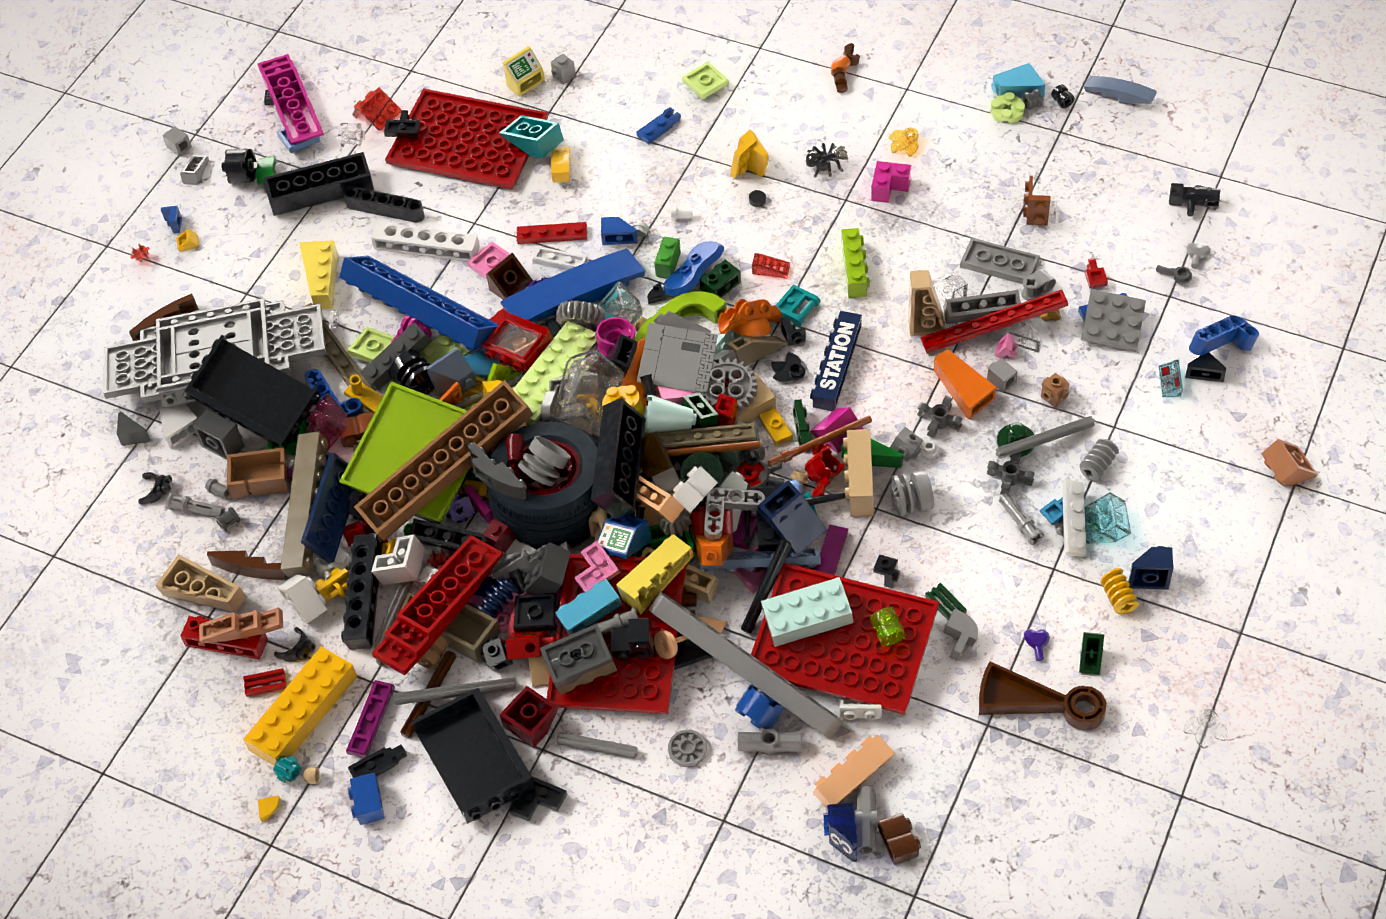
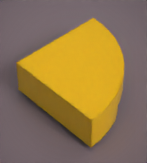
(268, 806)

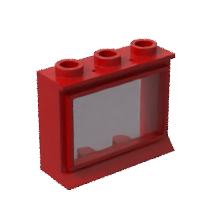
(517, 342)

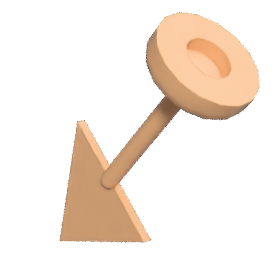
(666, 643)

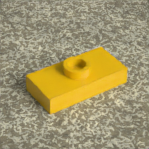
(775, 427)

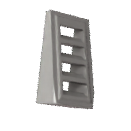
(194, 169)

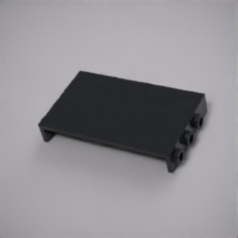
(252, 393)
(473, 755)

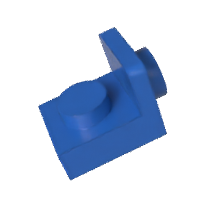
(173, 217)

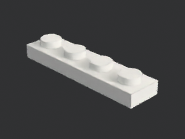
(1074, 518)

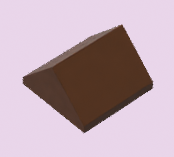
(508, 277)

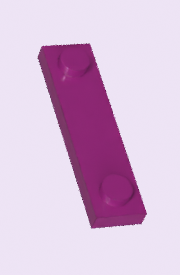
(370, 719)

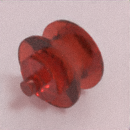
(140, 252)
(438, 559)

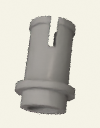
(214, 487)

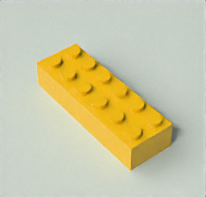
(300, 706)

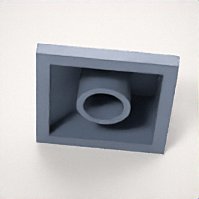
(451, 369)

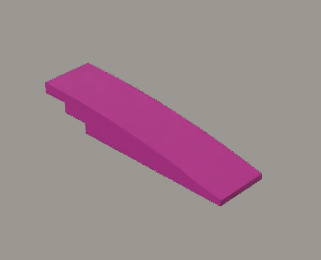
(293, 105)

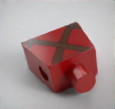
(527, 644)

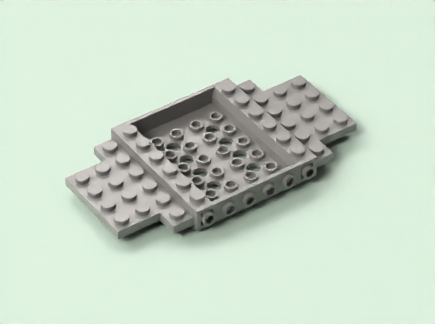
(162, 360)

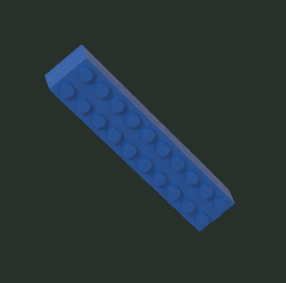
(417, 301)

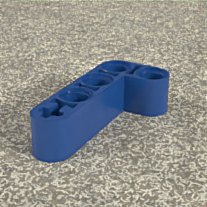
(1222, 332)
(351, 407)

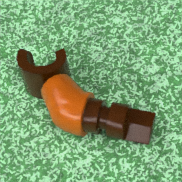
(840, 65)

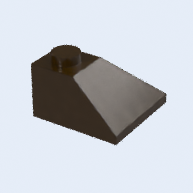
(654, 457)

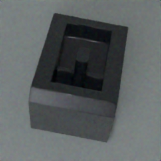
(1206, 368)

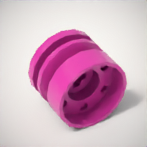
(610, 330)

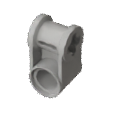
(1037, 284)

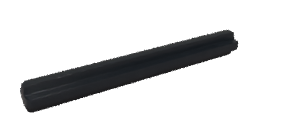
(766, 585)

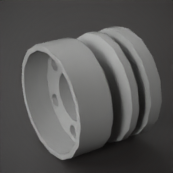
(541, 464)
(916, 491)

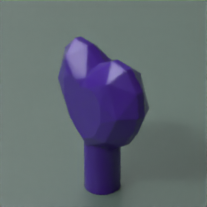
(1037, 640)

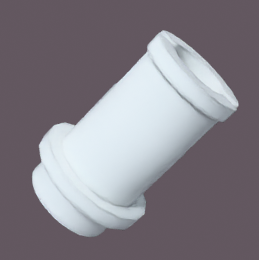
(681, 213)

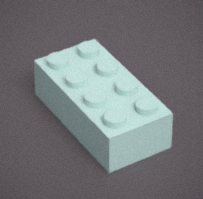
(807, 611)

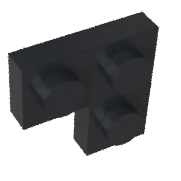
(544, 794)

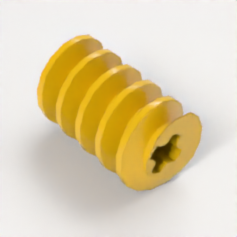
(1119, 591)

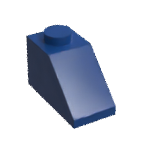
(617, 231)

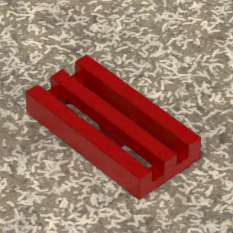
(264, 679)

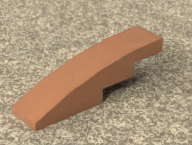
(238, 627)

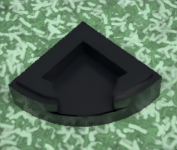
(656, 294)

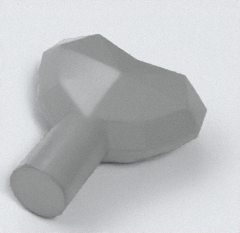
(1197, 252)

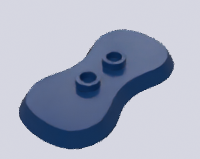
(690, 272)

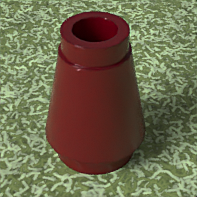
(514, 448)

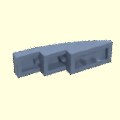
(1122, 89)

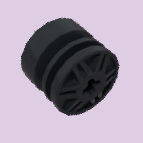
(411, 372)

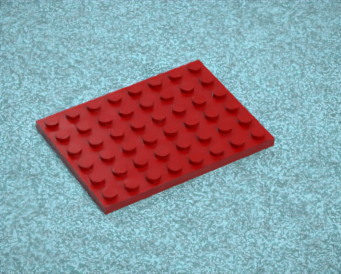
(463, 139)
(850, 658)
(637, 683)

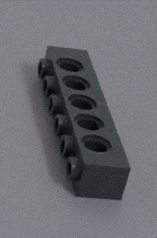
(362, 636)

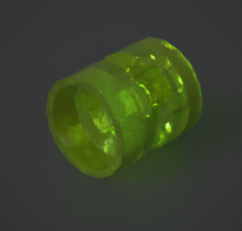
(888, 627)

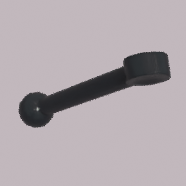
(746, 540)

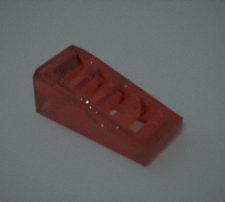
(759, 266)

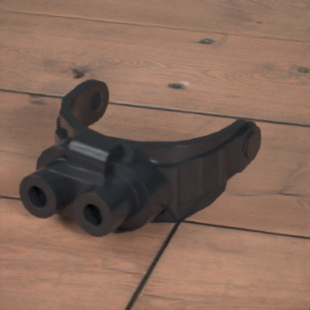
(160, 488)
(299, 651)

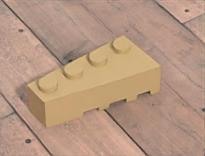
(924, 308)
(859, 472)
(199, 585)

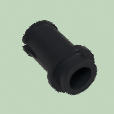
(518, 579)

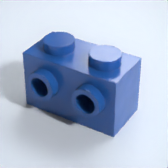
(366, 799)

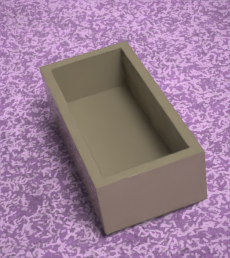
(470, 631)

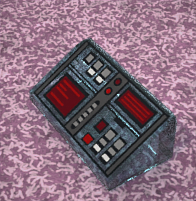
(1170, 379)

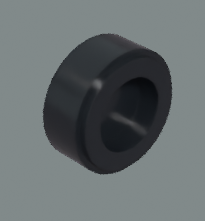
(757, 198)

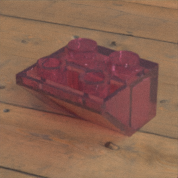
(327, 419)

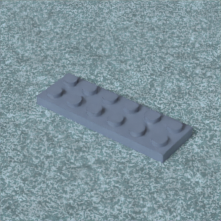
(751, 559)

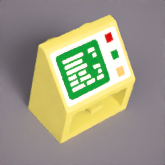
(523, 71)

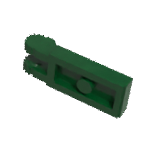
(802, 427)

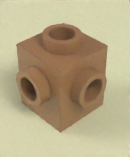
(1055, 389)

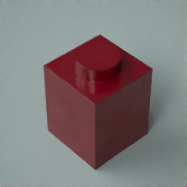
(499, 535)

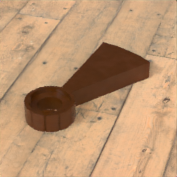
(1012, 693)

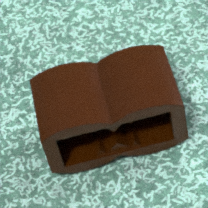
(898, 838)

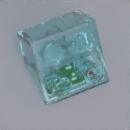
(1106, 520)

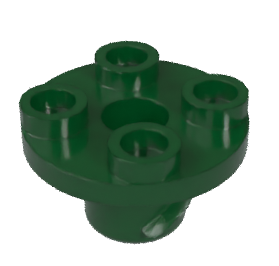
(1012, 433)

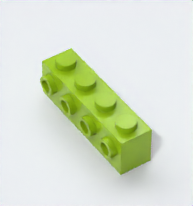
(854, 262)

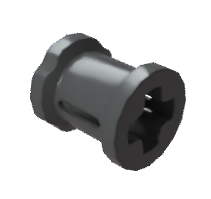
(227, 519)

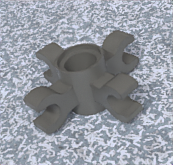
(939, 416)
(1008, 467)

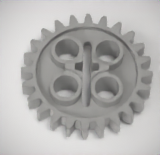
(744, 386)

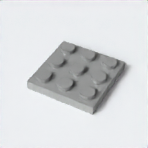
(1113, 320)

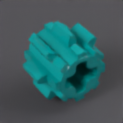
(287, 769)

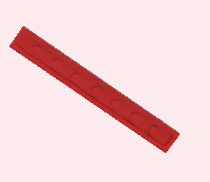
(994, 321)

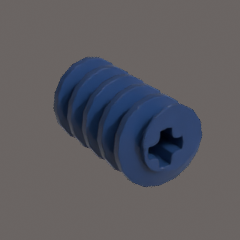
(497, 597)

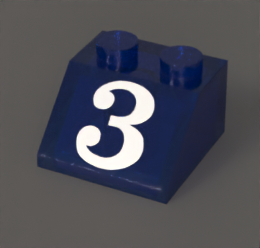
(841, 829)

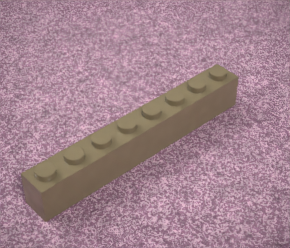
(305, 482)

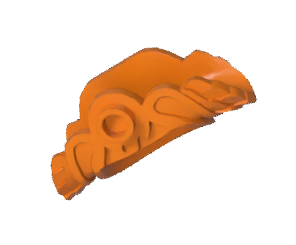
(749, 318)

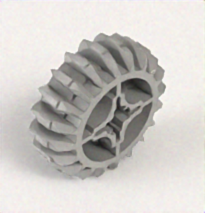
(580, 313)

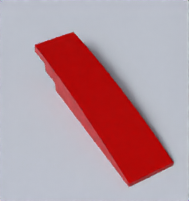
(436, 605)

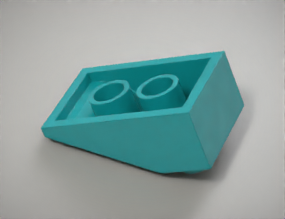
(533, 135)

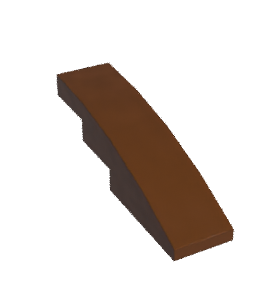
(180, 306)
(241, 564)

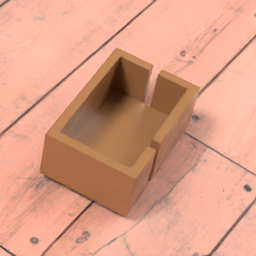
(258, 473)

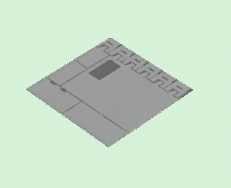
(678, 357)

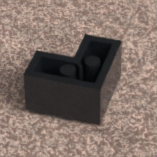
(633, 641)

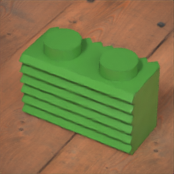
(667, 257)

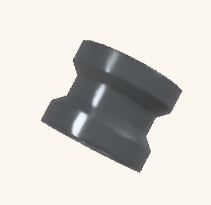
(1032, 99)

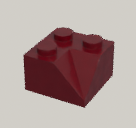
(529, 716)

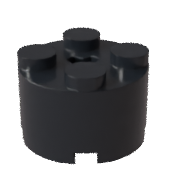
(239, 165)

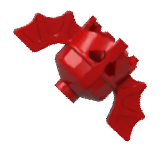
(821, 468)

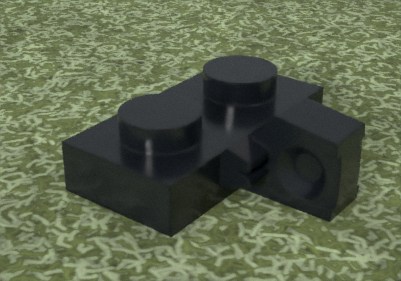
(402, 127)

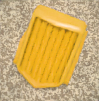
(749, 155)

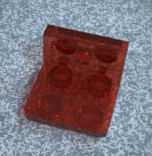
(377, 108)

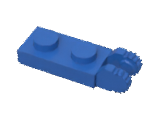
(658, 125)

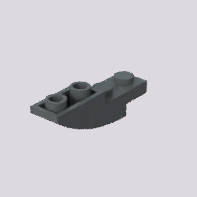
(496, 475)

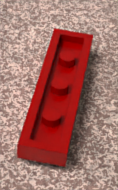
(551, 233)

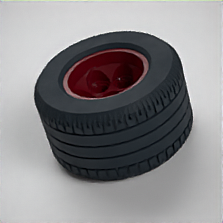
(555, 511)

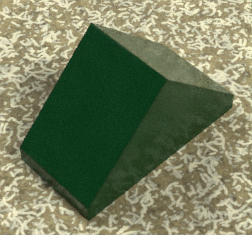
(1091, 653)

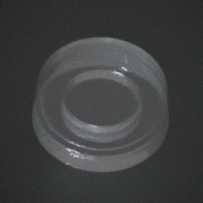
(334, 319)

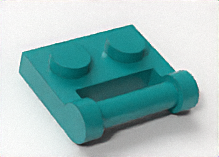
(793, 300)

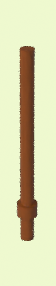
(714, 448)
(787, 455)

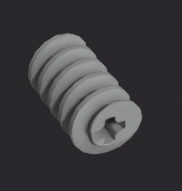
(1098, 459)

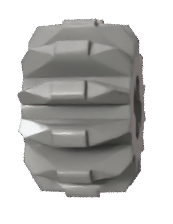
(678, 526)

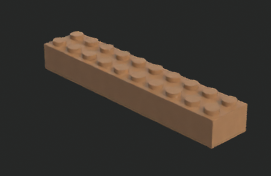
(442, 460)

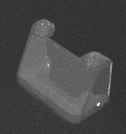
(583, 389)

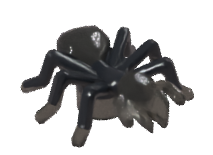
(822, 159)

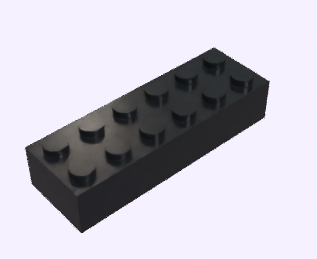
(317, 183)
(618, 459)

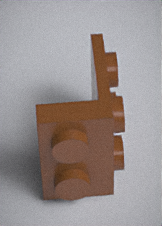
(1037, 206)

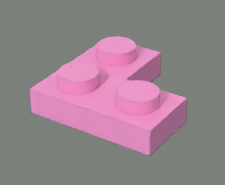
(600, 567)

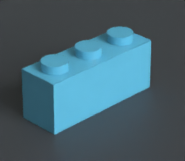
(589, 607)

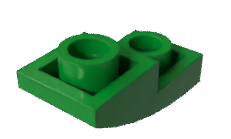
(265, 168)

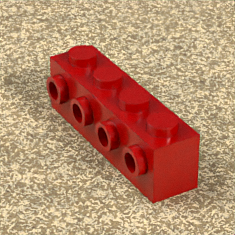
(246, 647)

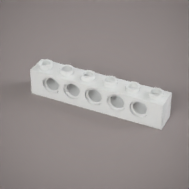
(425, 242)

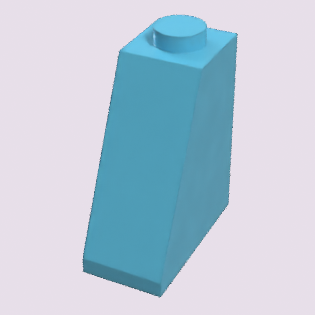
(1018, 81)

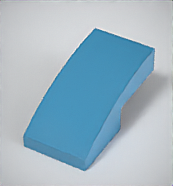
(1053, 511)

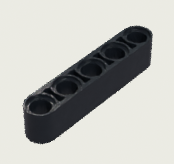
(383, 204)

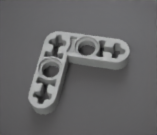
(720, 503)

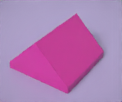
(835, 420)

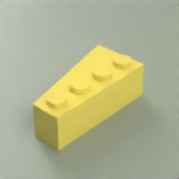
(320, 267)
(654, 573)

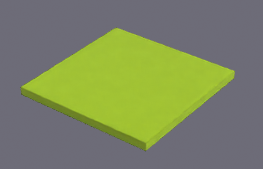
(395, 434)

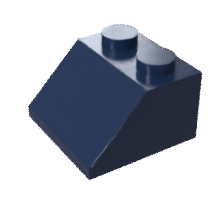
(1152, 569)

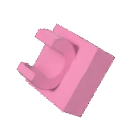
(1006, 346)

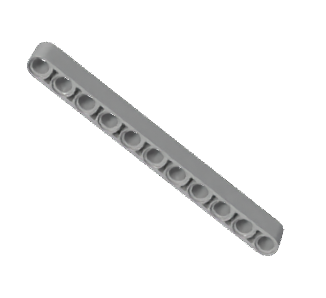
(745, 665)

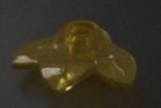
(902, 141)

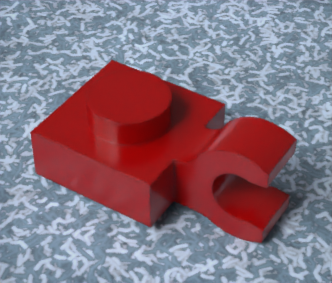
(1095, 276)

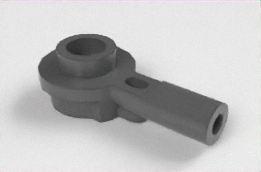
(1181, 274)

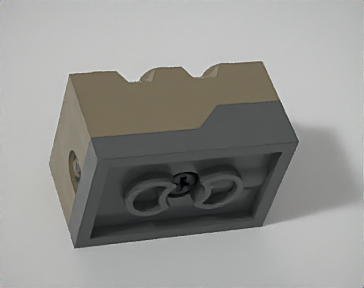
(578, 659)

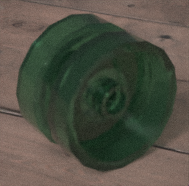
(707, 461)

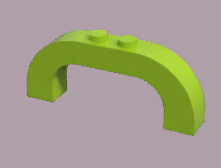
(689, 304)

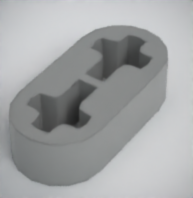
(548, 405)

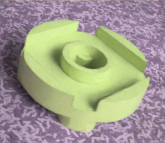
(1010, 101)

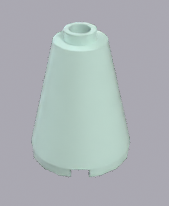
(667, 416)

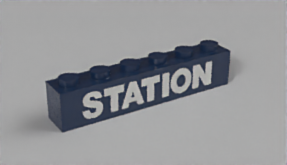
(836, 361)

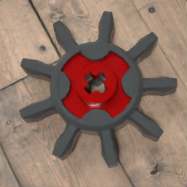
(755, 474)

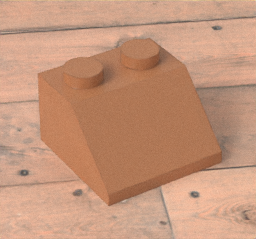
(1288, 463)

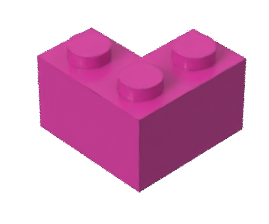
(889, 177)

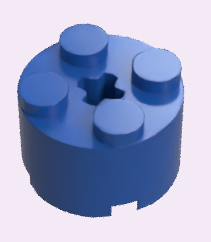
(759, 707)

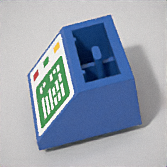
(624, 536)

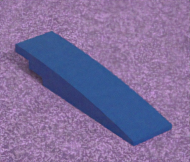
(582, 283)

